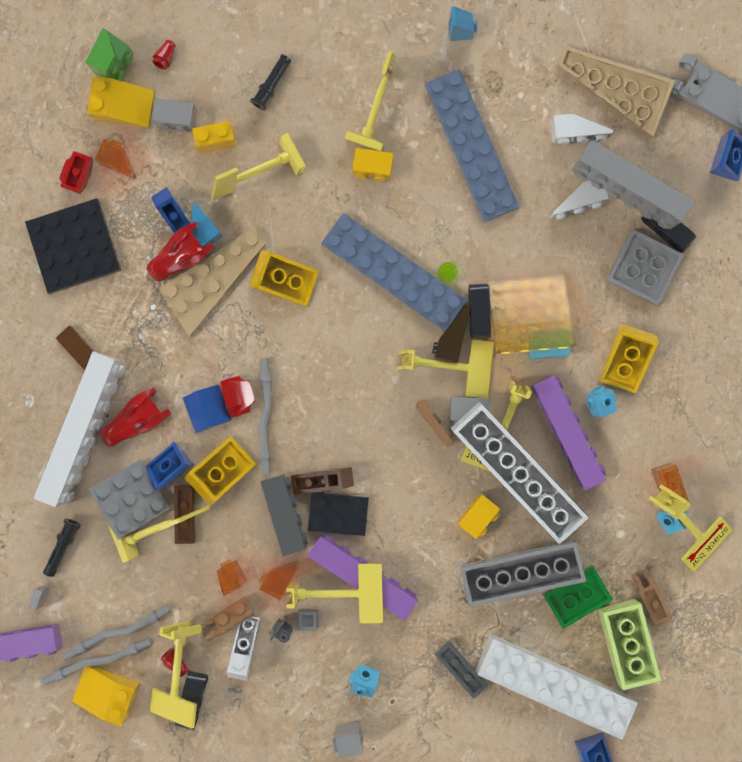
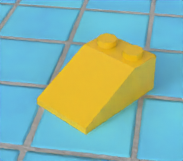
(120, 102)
(283, 278)
(628, 358)
(220, 470)
(106, 695)

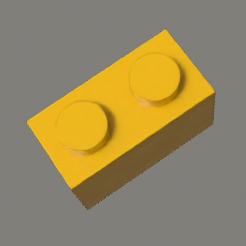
(214, 137)
(372, 164)
(478, 516)

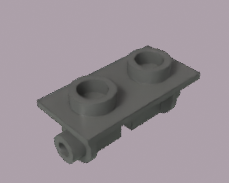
(281, 630)

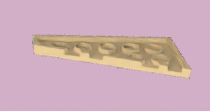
(629, 90)
(205, 284)

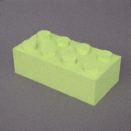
(629, 644)

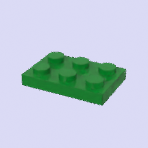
(578, 600)

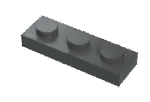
(461, 669)

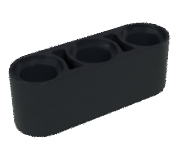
(678, 237)
(479, 311)
(194, 692)

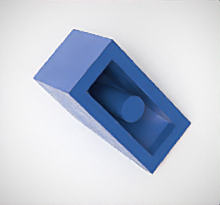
(170, 210)

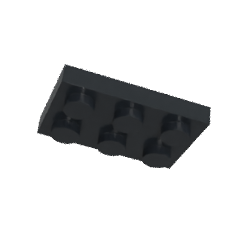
(338, 514)

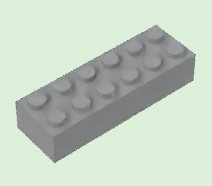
(632, 185)
(522, 573)

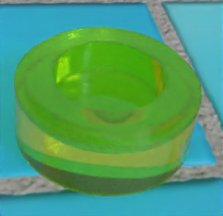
(447, 272)

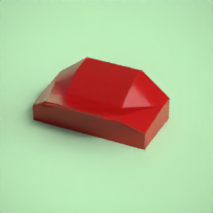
(76, 172)
(237, 395)

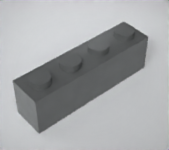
(283, 514)

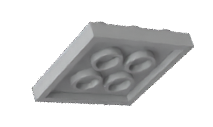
(644, 267)
(128, 499)

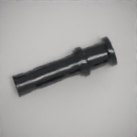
(266, 89)
(64, 539)

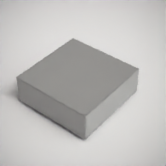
(38, 597)
(307, 619)

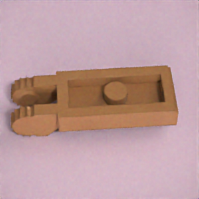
(434, 422)
(652, 599)
(228, 618)

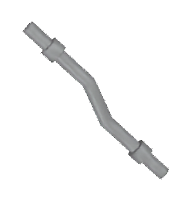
(264, 454)
(82, 646)
(131, 649)

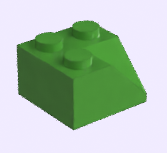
(109, 56)

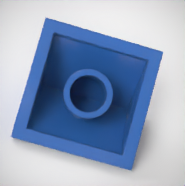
(728, 156)
(206, 408)
(168, 466)
(593, 749)

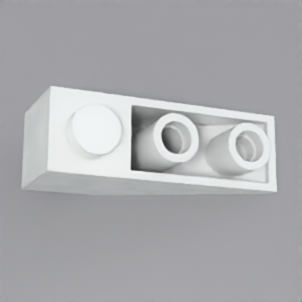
(573, 128)
(582, 198)
(243, 649)

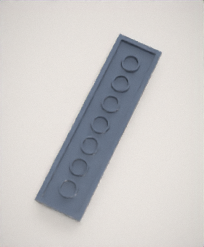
(471, 145)
(393, 272)

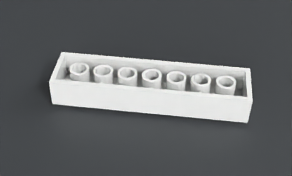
(80, 430)
(519, 473)
(556, 686)

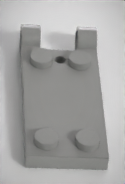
(712, 95)

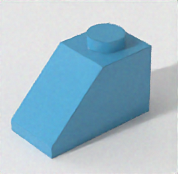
(461, 24)
(206, 230)

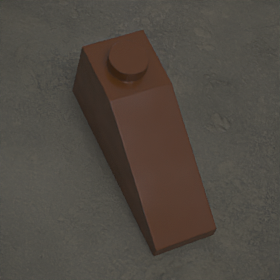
(323, 480)

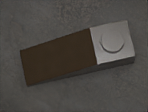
(451, 341)

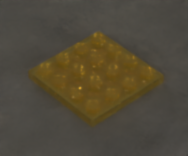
(530, 314)

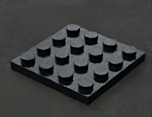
(73, 246)

